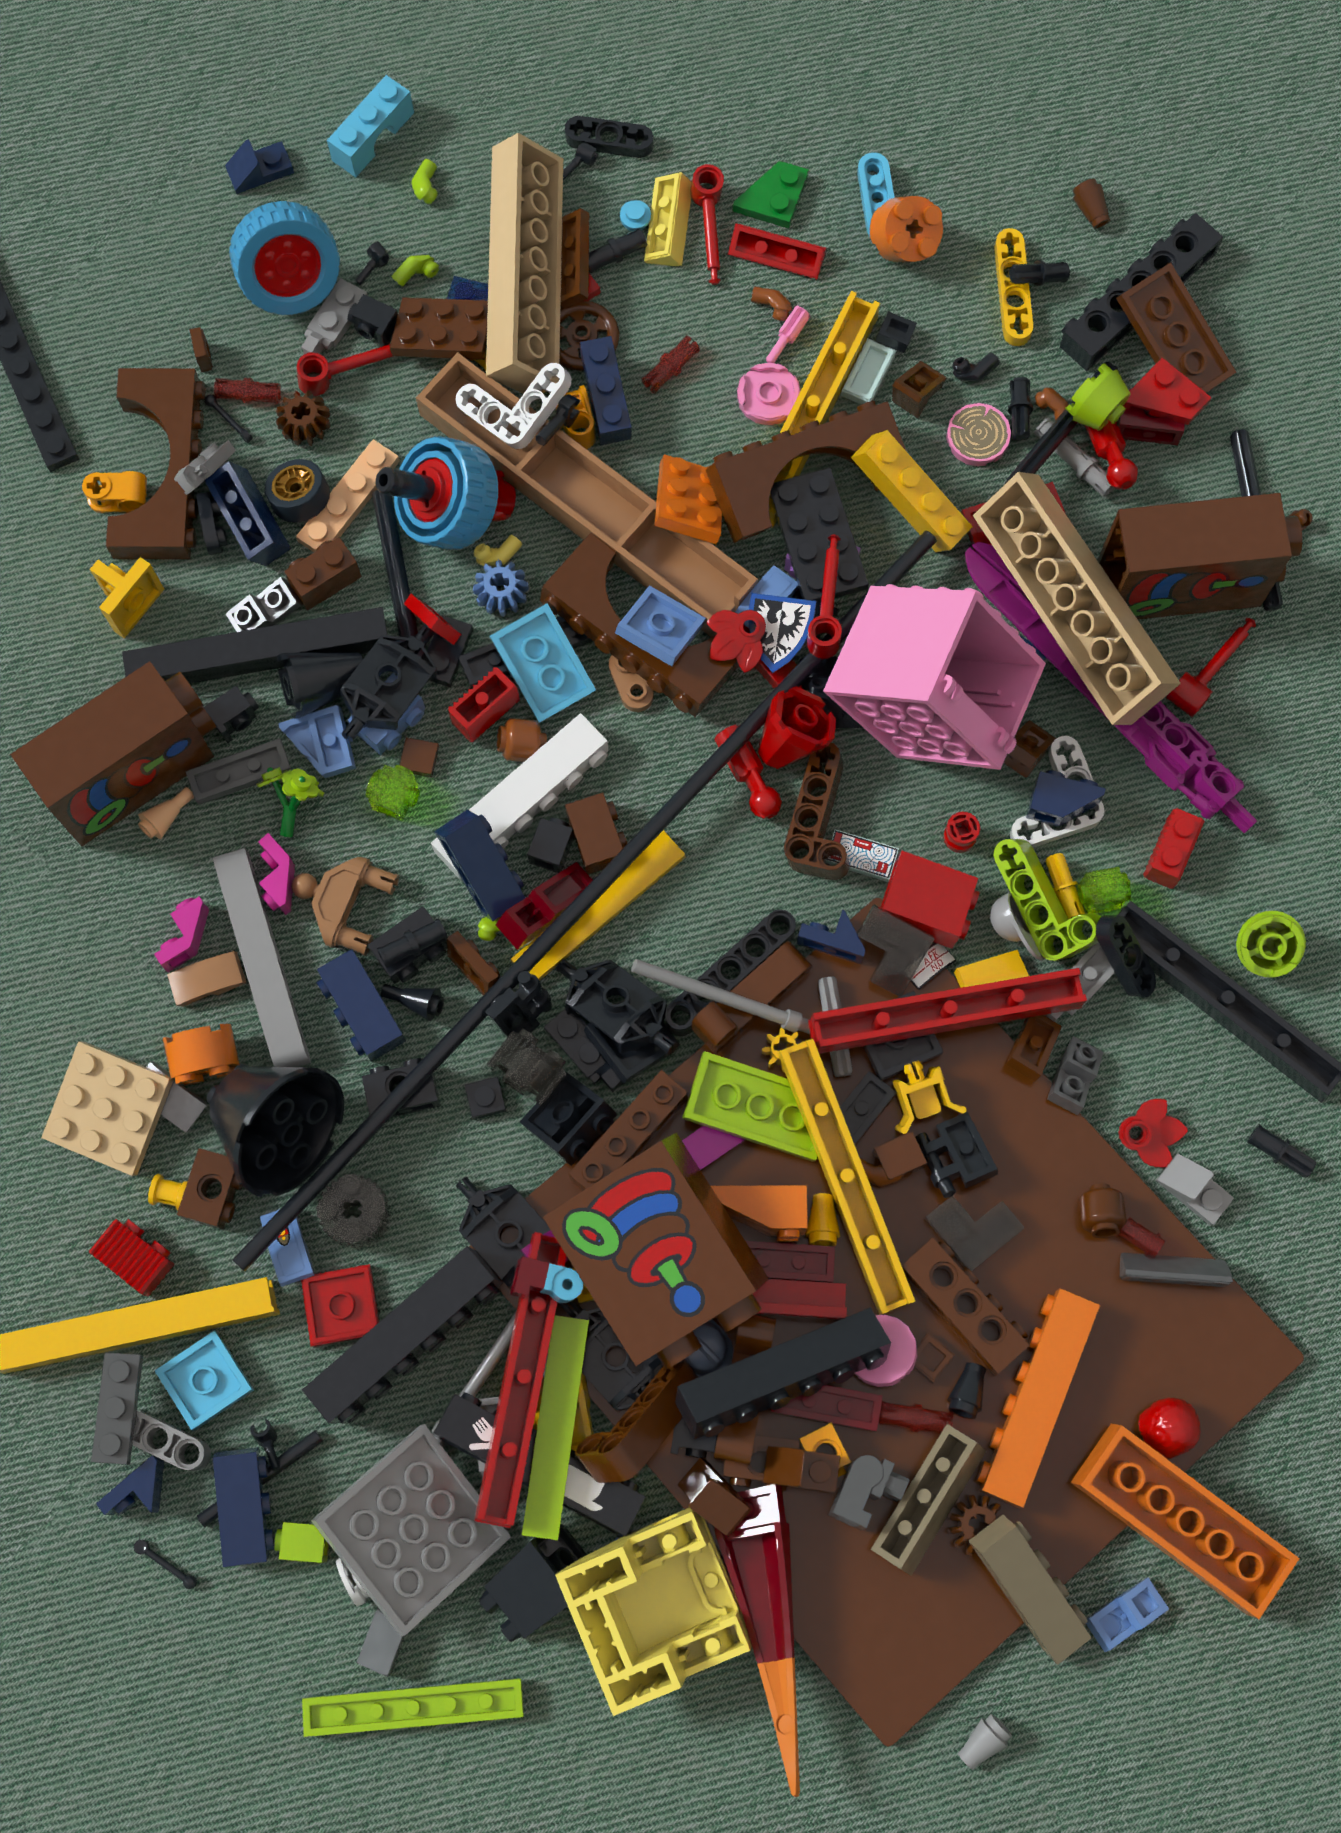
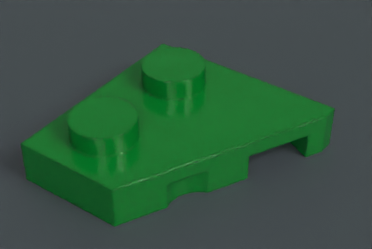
(774, 195)

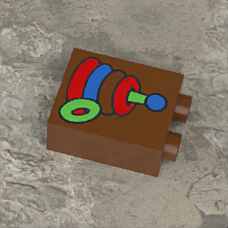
(1200, 554)
(117, 751)
(659, 1253)

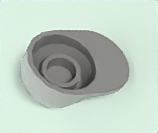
(1010, 924)

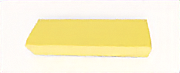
(668, 220)

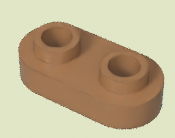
(626, 683)

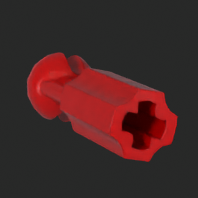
(1109, 445)
(746, 768)

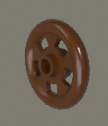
(605, 323)

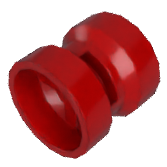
(959, 838)

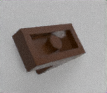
(916, 387)
(1030, 747)
(801, 1469)
(714, 1497)

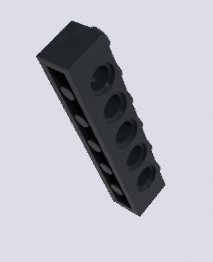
(1089, 347)

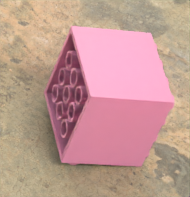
(936, 675)

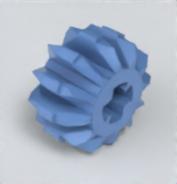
(513, 587)

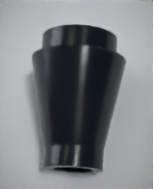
(968, 1392)

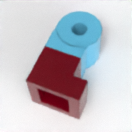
(547, 1278)

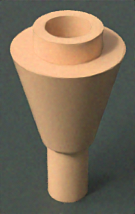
(160, 817)

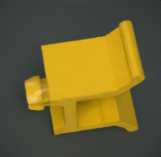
(922, 1095)

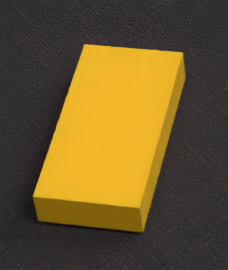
(991, 970)

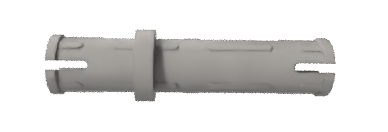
(1085, 466)

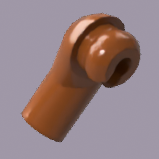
(773, 298)

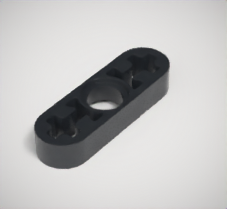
(616, 147)
(1114, 938)

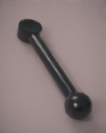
(211, 401)
(142, 1547)

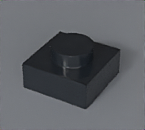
(896, 332)
(485, 1098)

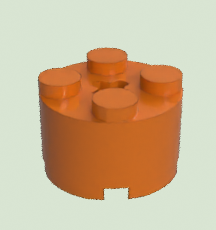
(922, 234)
(200, 1053)

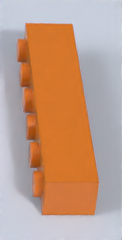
(1038, 1398)

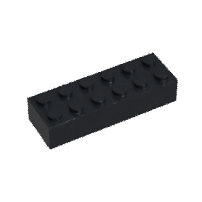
(403, 1336)

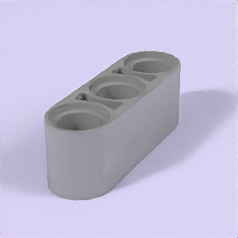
(176, 1444)

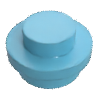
(635, 215)

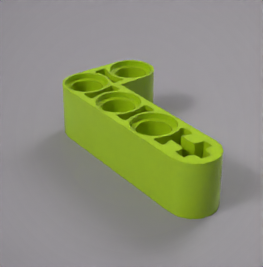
(1041, 895)

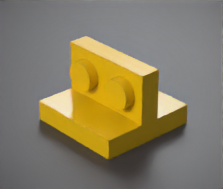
(127, 594)

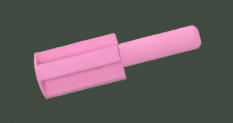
(789, 331)

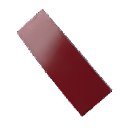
(542, 906)

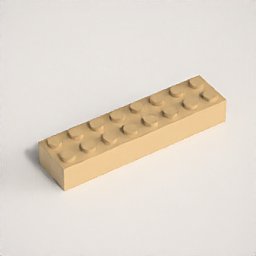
(524, 262)
(1076, 599)

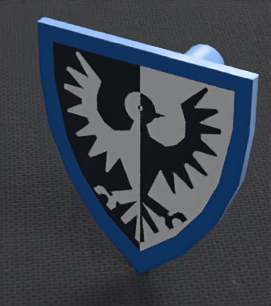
(786, 626)

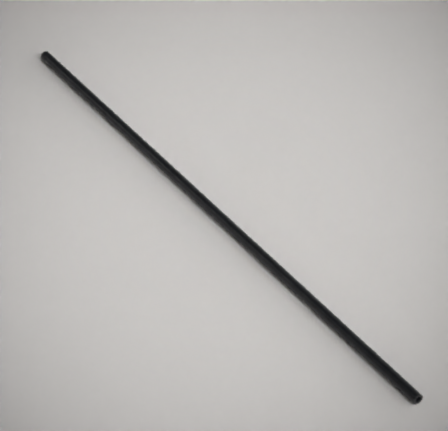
(557, 929)

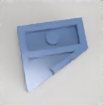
(321, 740)

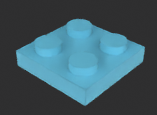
(204, 1380)

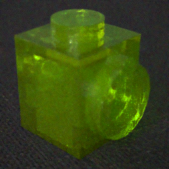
(393, 791)
(1104, 890)

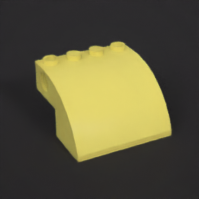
(654, 1609)

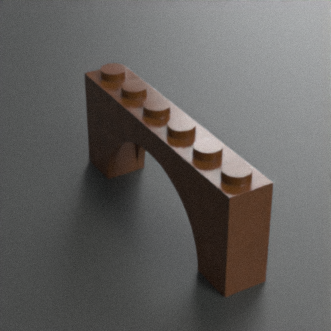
(746, 479)
(165, 521)
(581, 598)

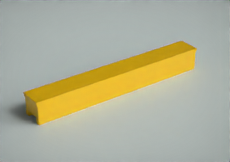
(829, 375)
(846, 1176)
(137, 1325)

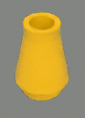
(823, 1222)

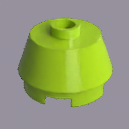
(1100, 399)
(1271, 944)

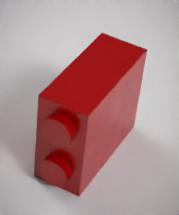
(931, 897)

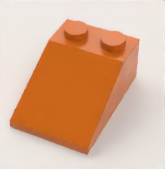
(768, 1209)

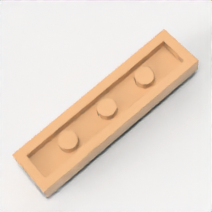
(348, 497)

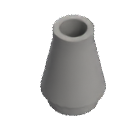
(985, 1741)

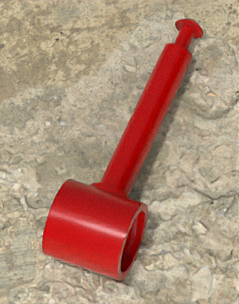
(707, 199)
(317, 363)
(826, 622)
(1193, 690)

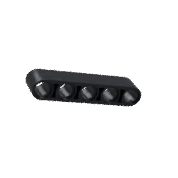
(735, 957)

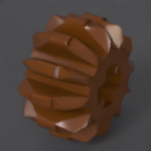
(303, 418)
(965, 1530)

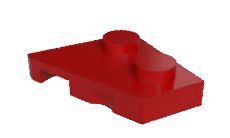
(1168, 394)

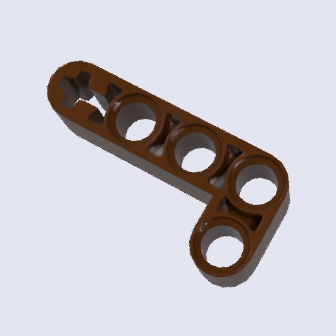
(819, 808)
(720, 1024)
(640, 1431)
(737, 1440)

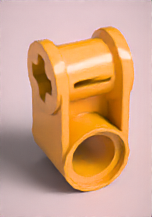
(583, 420)
(117, 491)

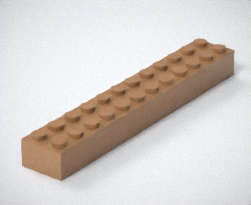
(590, 499)

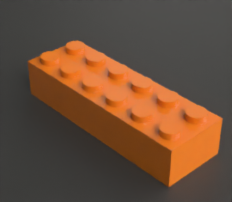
(1185, 1520)

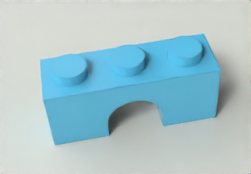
(354, 140)

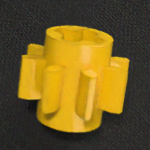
(775, 1041)

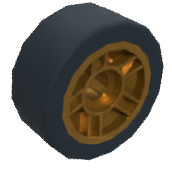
(297, 490)

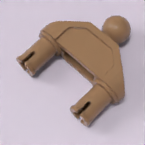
(337, 896)

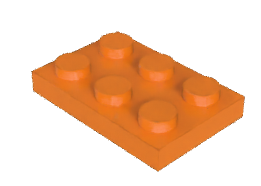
(687, 500)

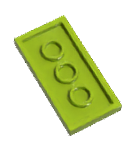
(748, 1106)

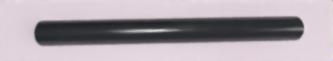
(285, 1460)

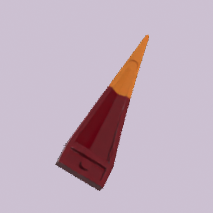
(761, 1576)

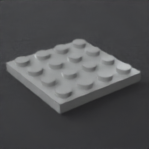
(410, 1530)

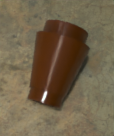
(1092, 203)

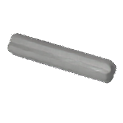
(830, 1000)

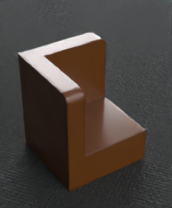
(900, 1156)

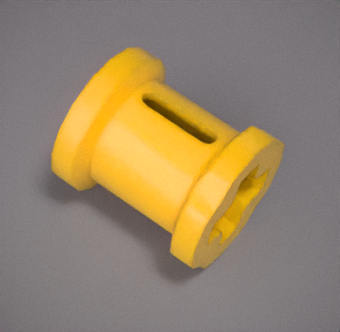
(166, 1191)

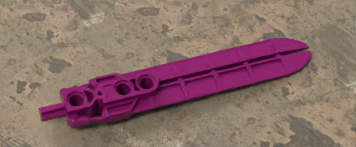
(1170, 747)

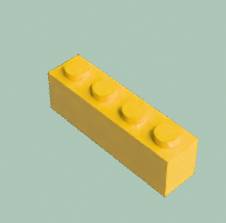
(911, 490)

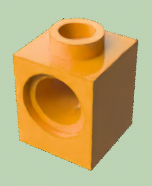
(828, 1436)

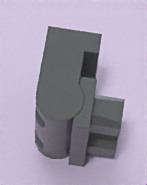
(865, 1480)

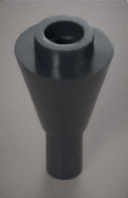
(422, 1001)

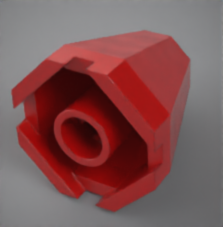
(795, 728)

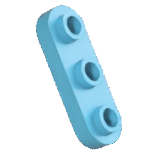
(874, 186)

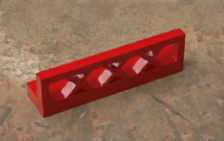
(802, 1299)

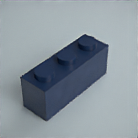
(605, 390)
(247, 514)
(481, 864)
(359, 1006)
(242, 1506)

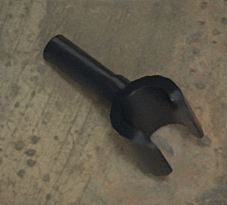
(584, 153)
(379, 258)
(266, 1441)

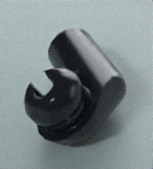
(975, 372)

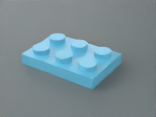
(542, 662)

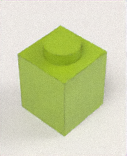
(301, 1543)

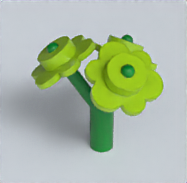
(297, 785)

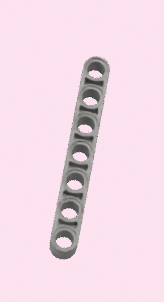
(261, 959)

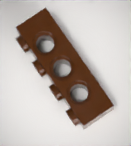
(631, 1131)
(993, 1354)

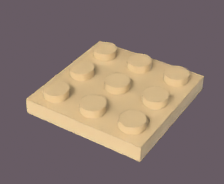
(107, 1108)

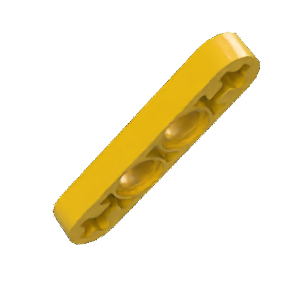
(1008, 289)

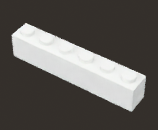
(538, 782)

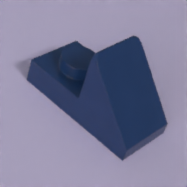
(254, 168)
(842, 943)
(143, 1482)

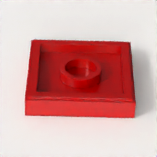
(340, 1305)

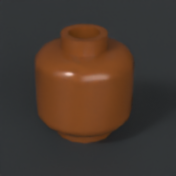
(520, 739)

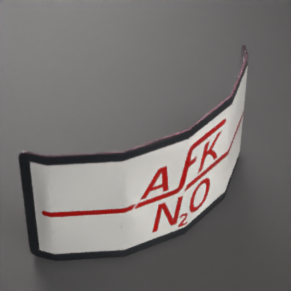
(934, 962)

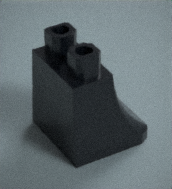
(528, 1584)

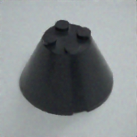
(276, 1123)

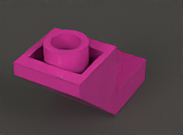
(279, 882)
(191, 920)

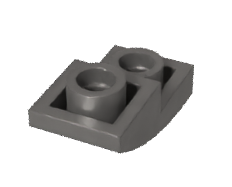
(266, 608)
(1073, 1077)
(181, 1105)

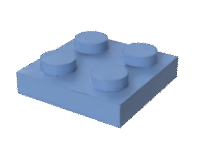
(660, 625)

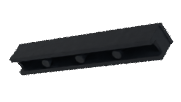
(258, 648)
(1234, 1006)

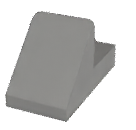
(1195, 1188)

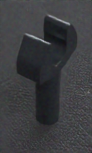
(565, 415)

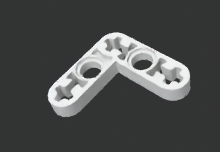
(520, 416)
(1083, 822)

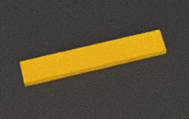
(644, 872)

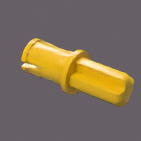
(1064, 885)

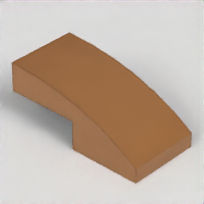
(205, 978)

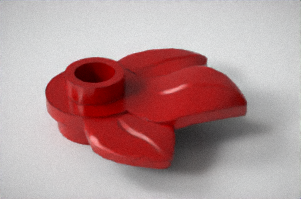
(734, 641)
(1156, 1132)

